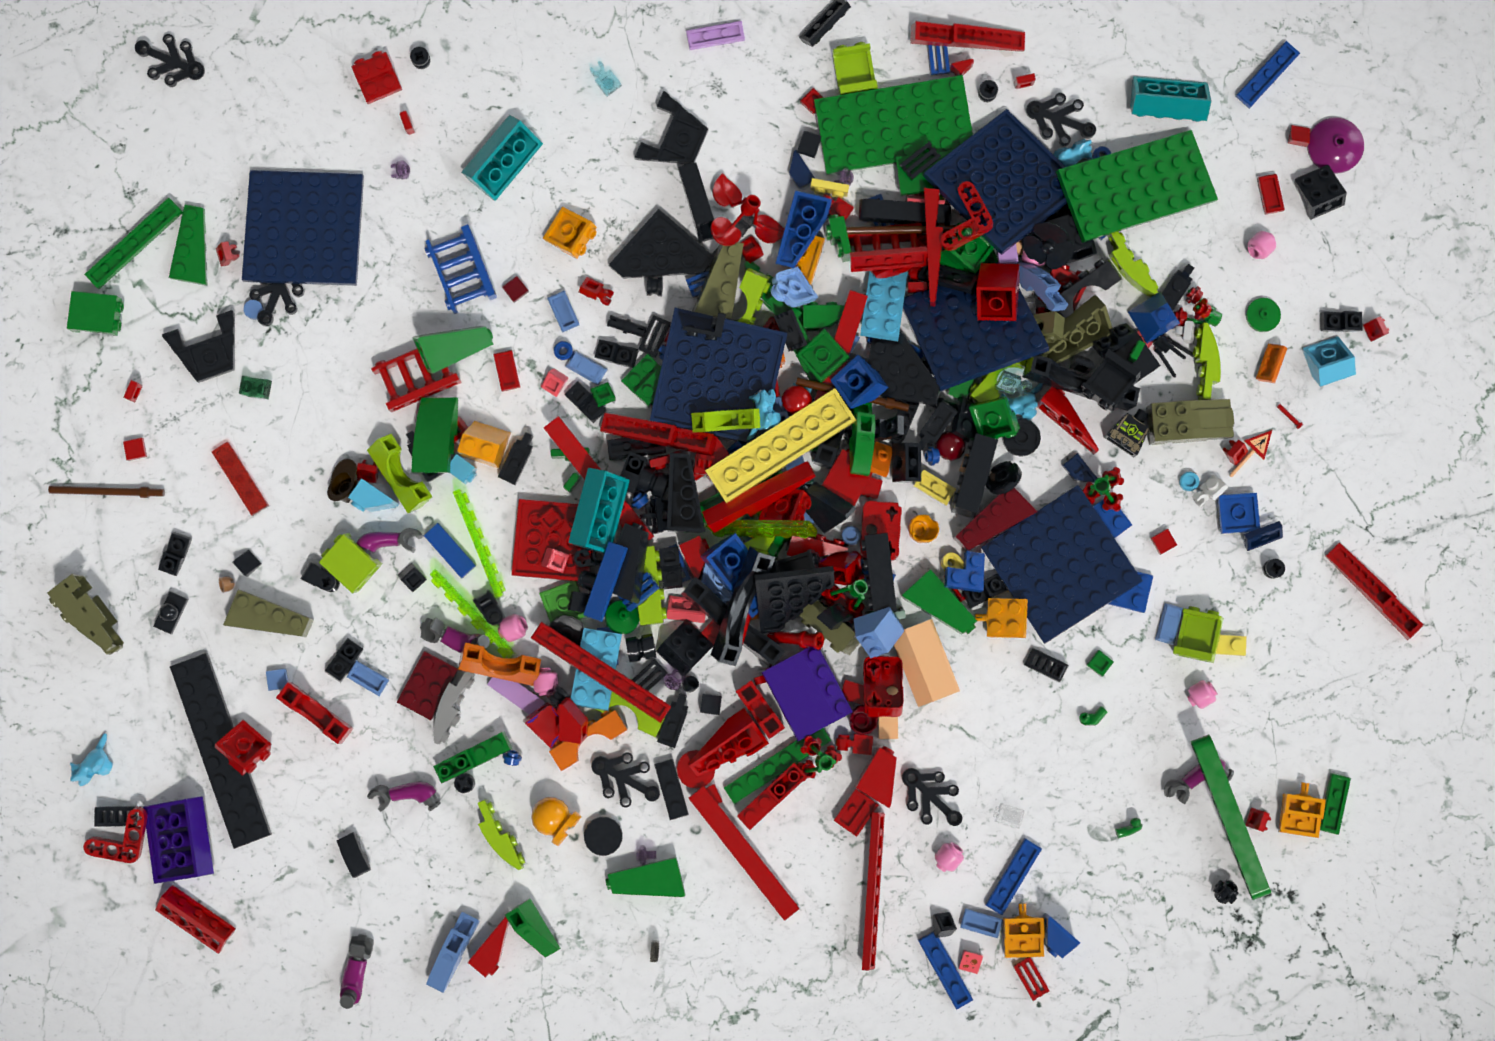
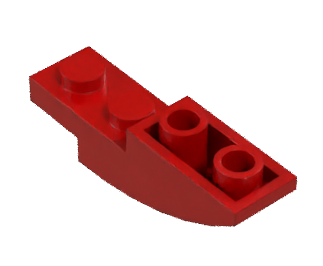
(771, 796)

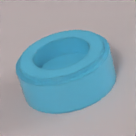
(1189, 481)

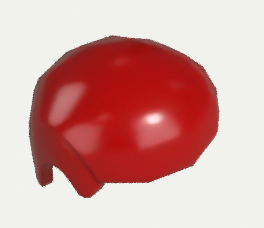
(795, 399)

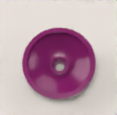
(1326, 151)

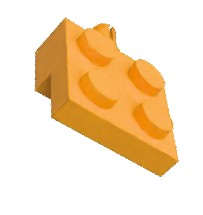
(1005, 618)
(1301, 813)
(1023, 935)

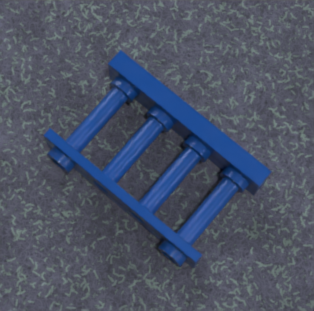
(472, 255)

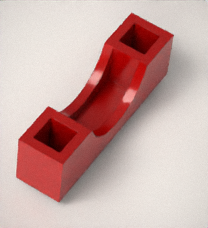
(315, 712)

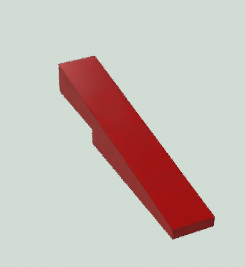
(966, 36)
(933, 240)
(847, 329)
(659, 434)
(758, 497)
(1375, 591)

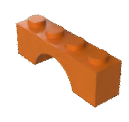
(478, 661)
(609, 725)

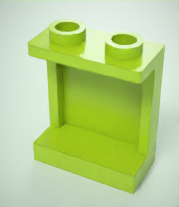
(854, 68)
(349, 563)
(1199, 634)

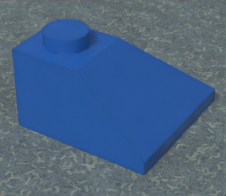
(1153, 317)
(859, 383)
(1057, 938)

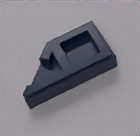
(799, 171)
(1079, 469)

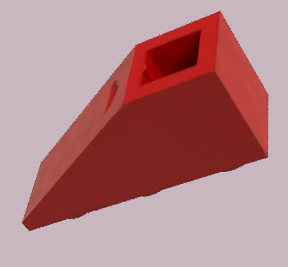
(819, 543)

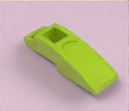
(1134, 272)
(1207, 354)
(503, 844)

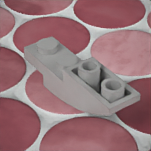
(447, 713)

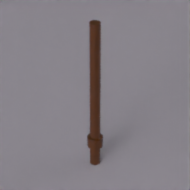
(894, 229)
(889, 403)
(143, 492)

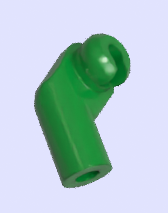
(1092, 719)
(1129, 830)

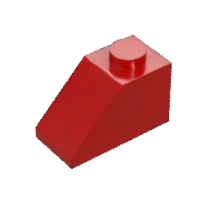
(692, 551)

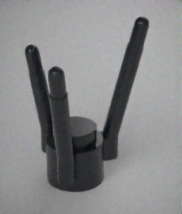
(1165, 344)

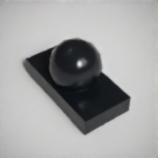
(170, 612)

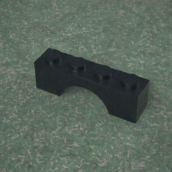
(1102, 275)

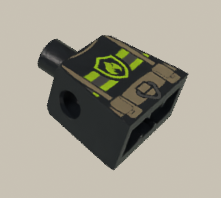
(1129, 432)

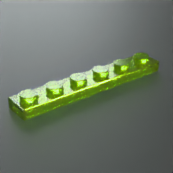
(768, 528)
(483, 551)
(466, 609)

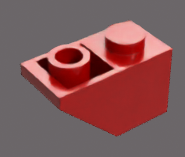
(572, 722)

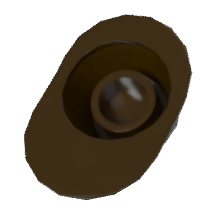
(343, 481)

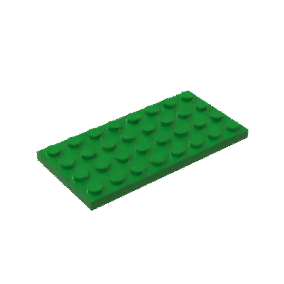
(892, 122)
(1136, 185)

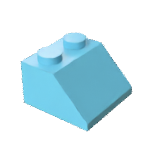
(1329, 361)
(370, 498)

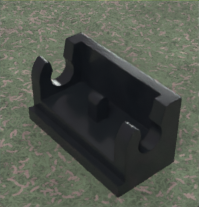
(788, 323)

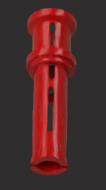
(803, 639)

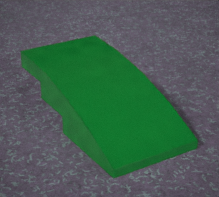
(919, 183)
(435, 435)

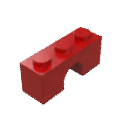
(760, 709)

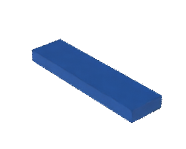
(1267, 74)
(605, 581)
(1013, 876)
(945, 970)

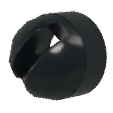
(690, 684)

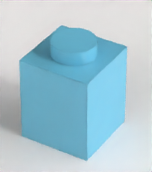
(462, 469)

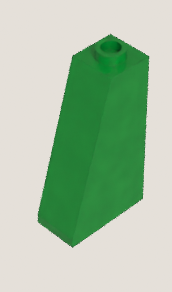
(448, 347)
(940, 603)
(651, 879)

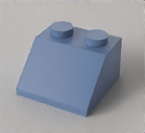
(878, 631)

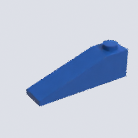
(804, 221)
(726, 562)

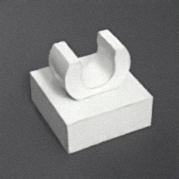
(1186, 332)

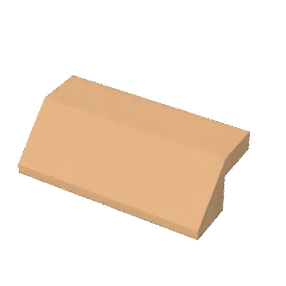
(925, 663)

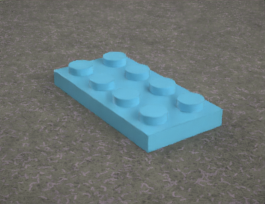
(884, 307)
(585, 690)

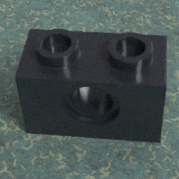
(906, 462)

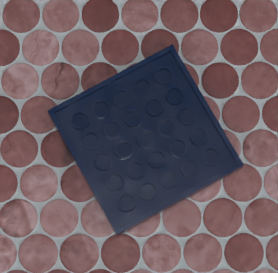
(1010, 174)
(303, 228)
(964, 347)
(715, 374)
(1062, 564)

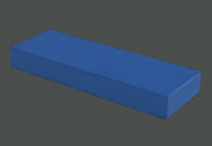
(449, 550)

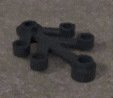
(173, 61)
(1057, 118)
(276, 289)
(622, 777)
(929, 794)

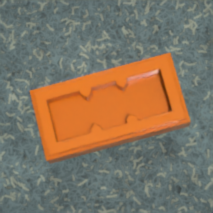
(1271, 363)
(881, 459)

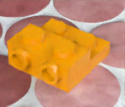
(570, 233)

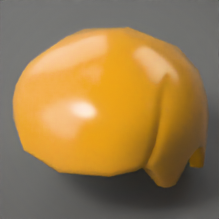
(923, 529)

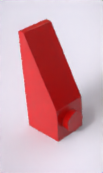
(490, 952)

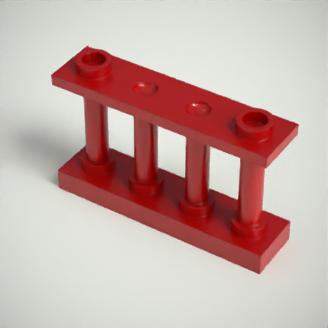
(888, 258)
(413, 394)

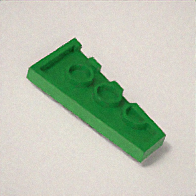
(190, 250)

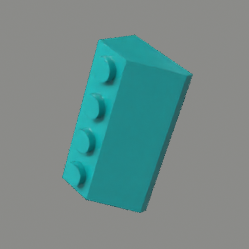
(1170, 98)
(502, 157)
(598, 510)

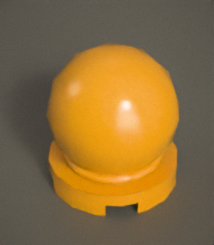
(553, 819)

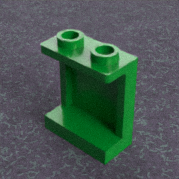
(95, 313)

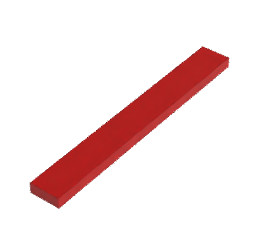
(582, 461)
(601, 672)
(744, 853)
(873, 891)

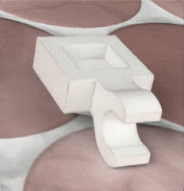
(1210, 489)

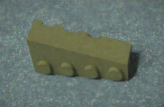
(721, 282)
(1080, 330)
(841, 639)

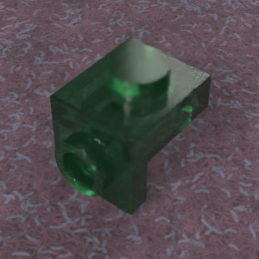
(255, 387)

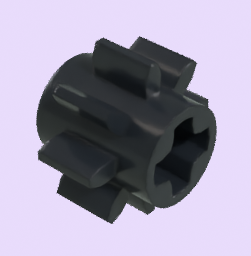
(1225, 891)

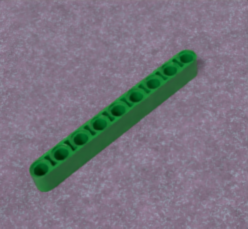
(1230, 817)

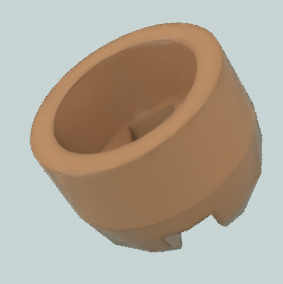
(225, 584)

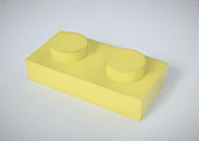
(836, 189)
(935, 487)
(1232, 645)

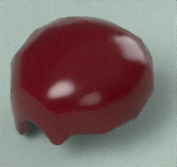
(950, 446)
(860, 722)

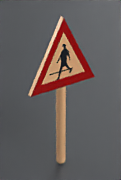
(1258, 445)

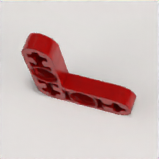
(974, 223)
(128, 843)

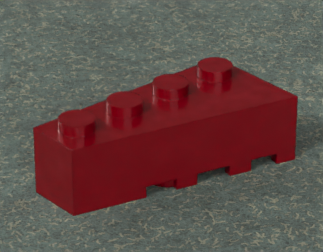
(997, 517)

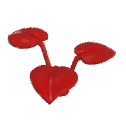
(724, 231)

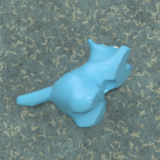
(1078, 151)
(1025, 405)
(768, 417)
(94, 763)

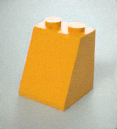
(484, 444)

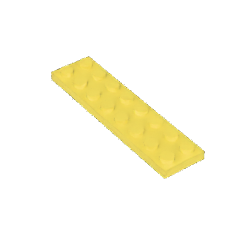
(780, 445)

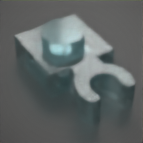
(606, 80)
(1011, 382)

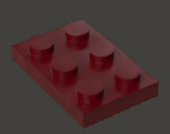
(427, 685)

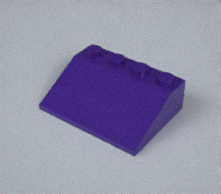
(807, 692)
(178, 840)

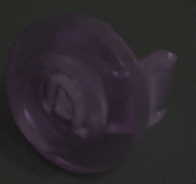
(402, 170)
(846, 176)
(672, 682)
(642, 855)

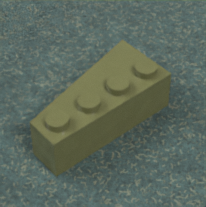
(262, 615)

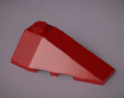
(1060, 410)
(732, 740)

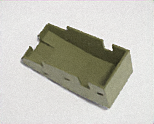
(1189, 421)
(86, 614)

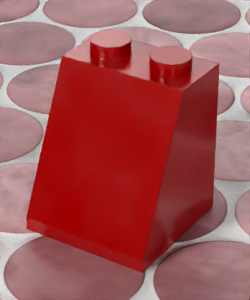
(998, 291)
(879, 776)

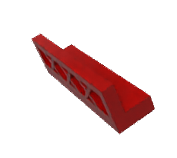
(195, 916)

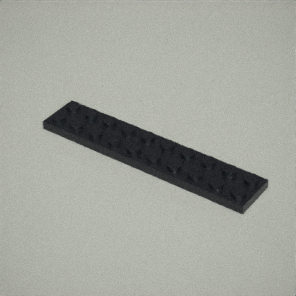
(210, 723)

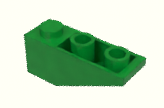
(821, 317)
(532, 928)

